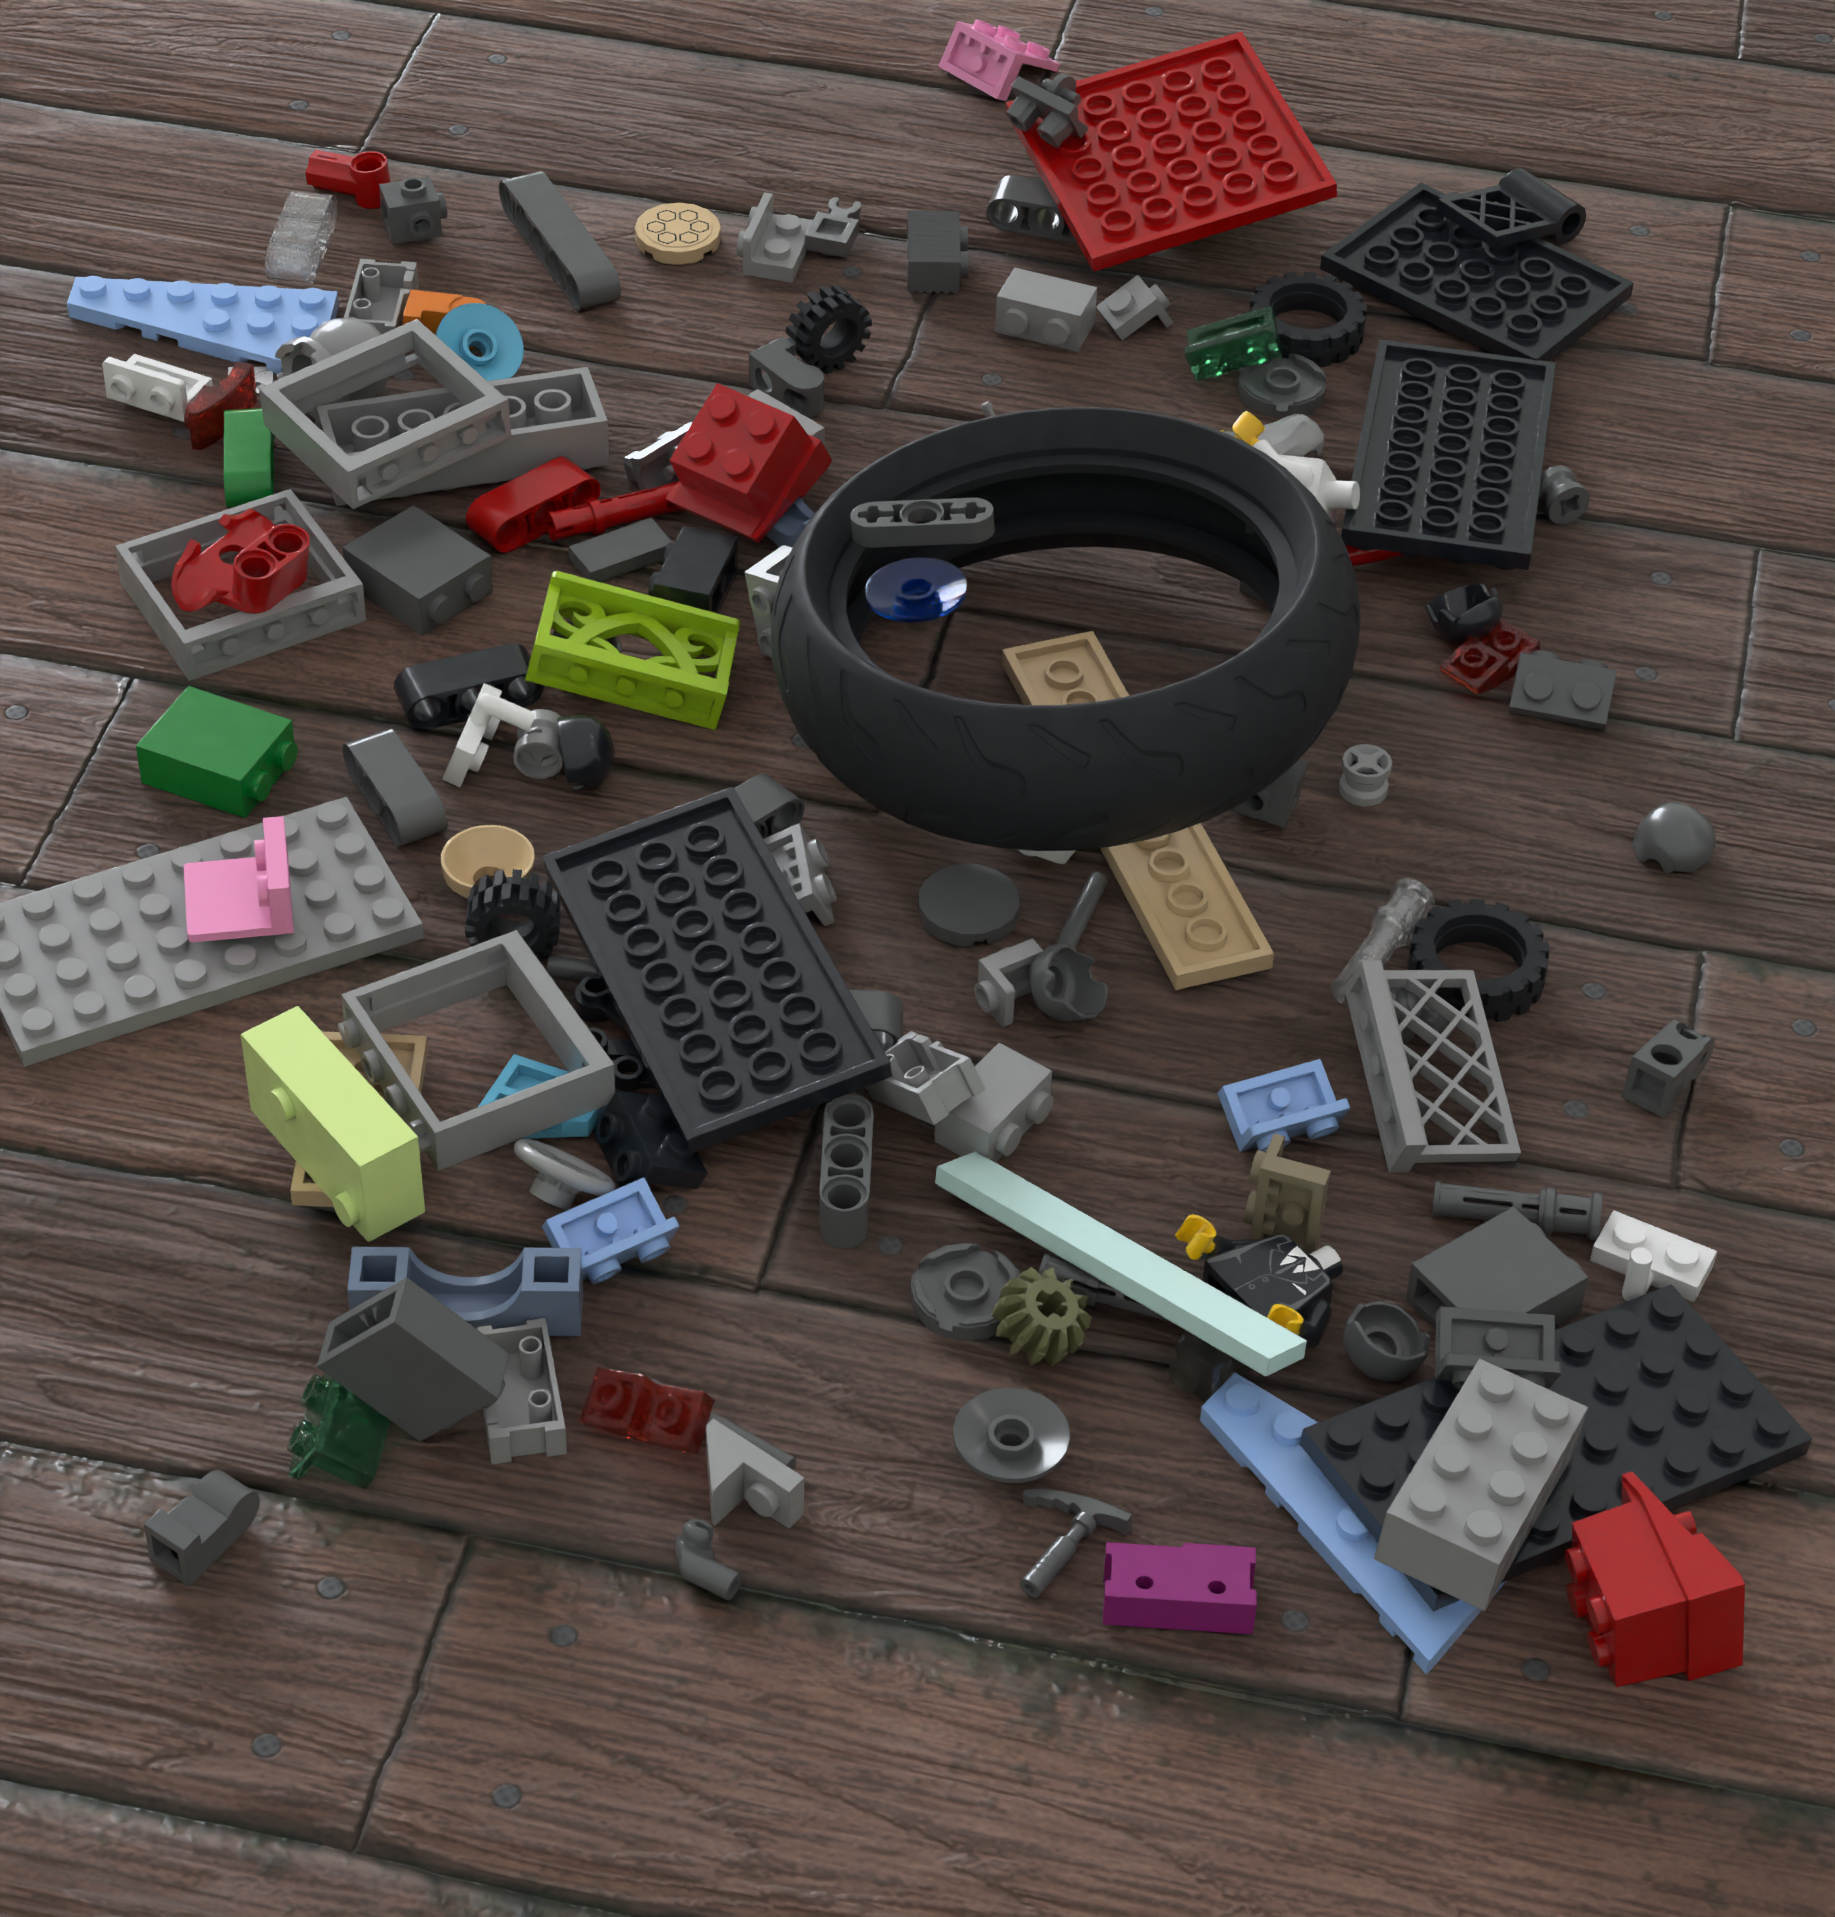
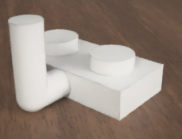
(483, 723)
(1652, 1257)

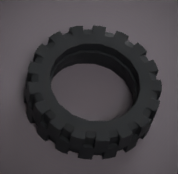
(1318, 295)
(1494, 927)

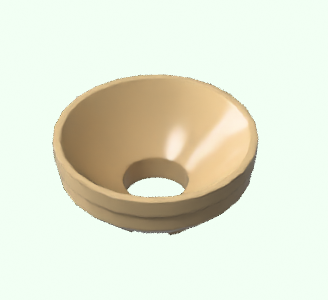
(481, 853)

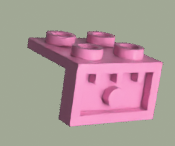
(991, 57)
(242, 894)

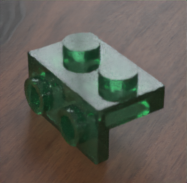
(1233, 343)
(337, 1433)

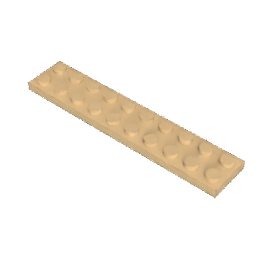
(1172, 880)

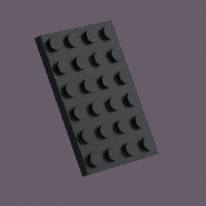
(1503, 299)

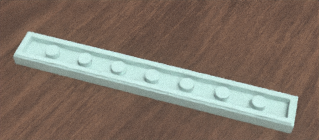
(1122, 1264)

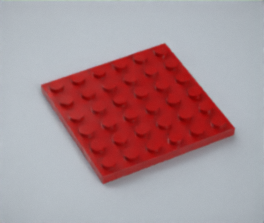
(1178, 153)

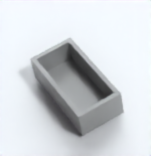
(1480, 1484)

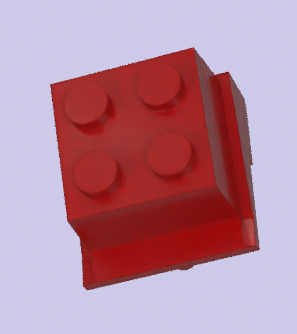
(744, 464)
(1654, 1591)

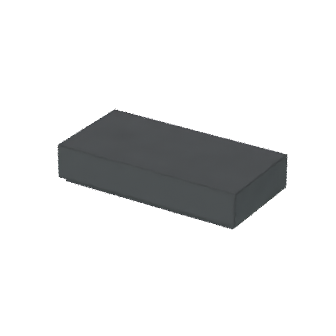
(620, 551)

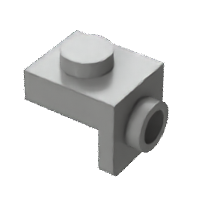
(1134, 306)
(1005, 978)

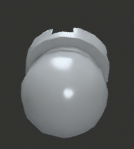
(325, 341)

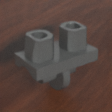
(1053, 102)
(652, 465)

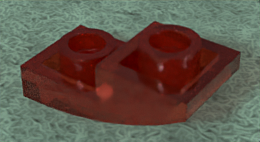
(206, 413)
(1491, 660)
(647, 1411)

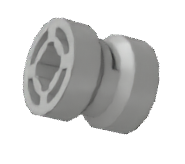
(539, 750)

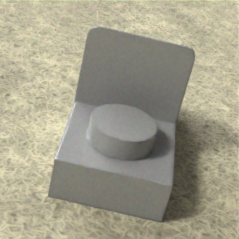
(746, 1472)

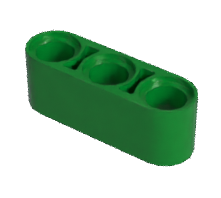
(247, 457)

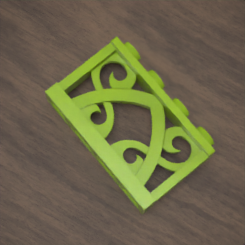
(597, 670)

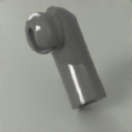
(698, 1562)

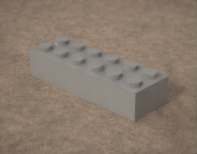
(548, 419)

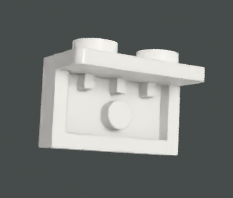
(152, 385)

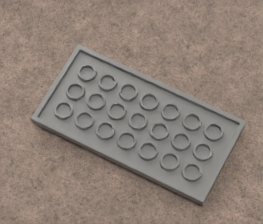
(116, 946)

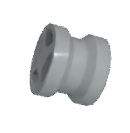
(1365, 775)

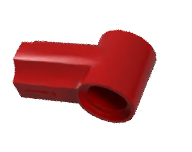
(350, 175)

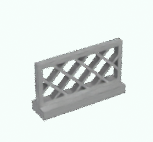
(1390, 1079)

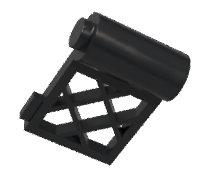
(1524, 211)

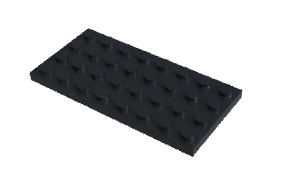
(1451, 455)
(715, 969)
(1659, 1405)

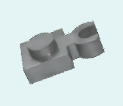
(834, 232)

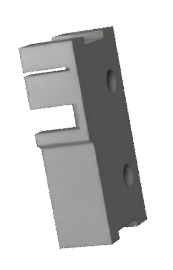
(382, 293)
(926, 1079)
(529, 1410)

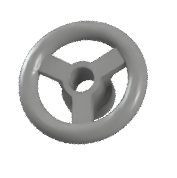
(561, 1174)

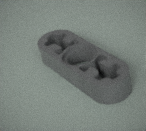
(949, 522)

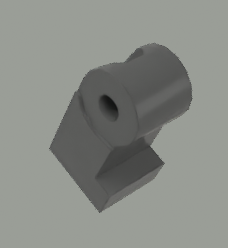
(787, 377)
(1666, 1067)
(201, 1526)

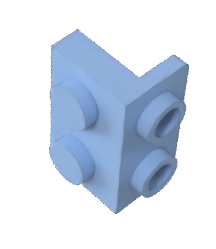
(1282, 1103)
(613, 1230)

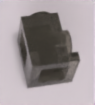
(1202, 1367)

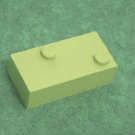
(333, 1124)

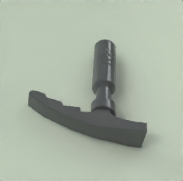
(1089, 1515)

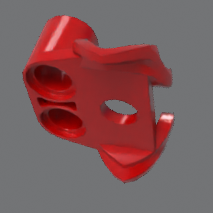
(264, 572)

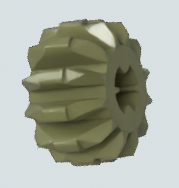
(1041, 1316)

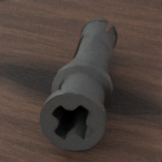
(1554, 1213)

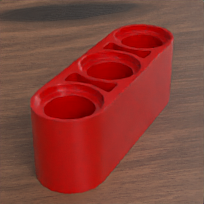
(517, 509)

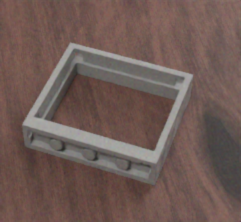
(406, 455)
(241, 635)
(450, 981)

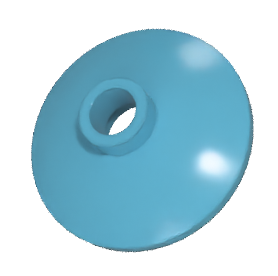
(488, 330)

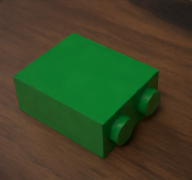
(216, 751)

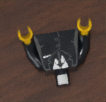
(1268, 1276)

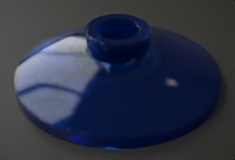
(916, 590)

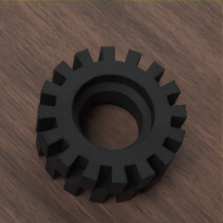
(815, 318)
(519, 897)

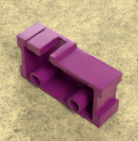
(1180, 1587)

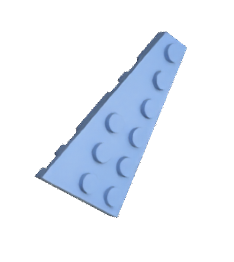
(206, 318)
(1266, 1438)

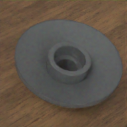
(1013, 1418)

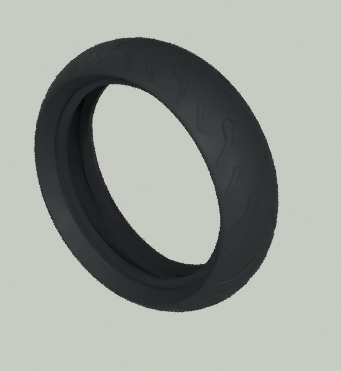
(1090, 768)

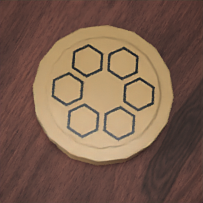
(677, 233)

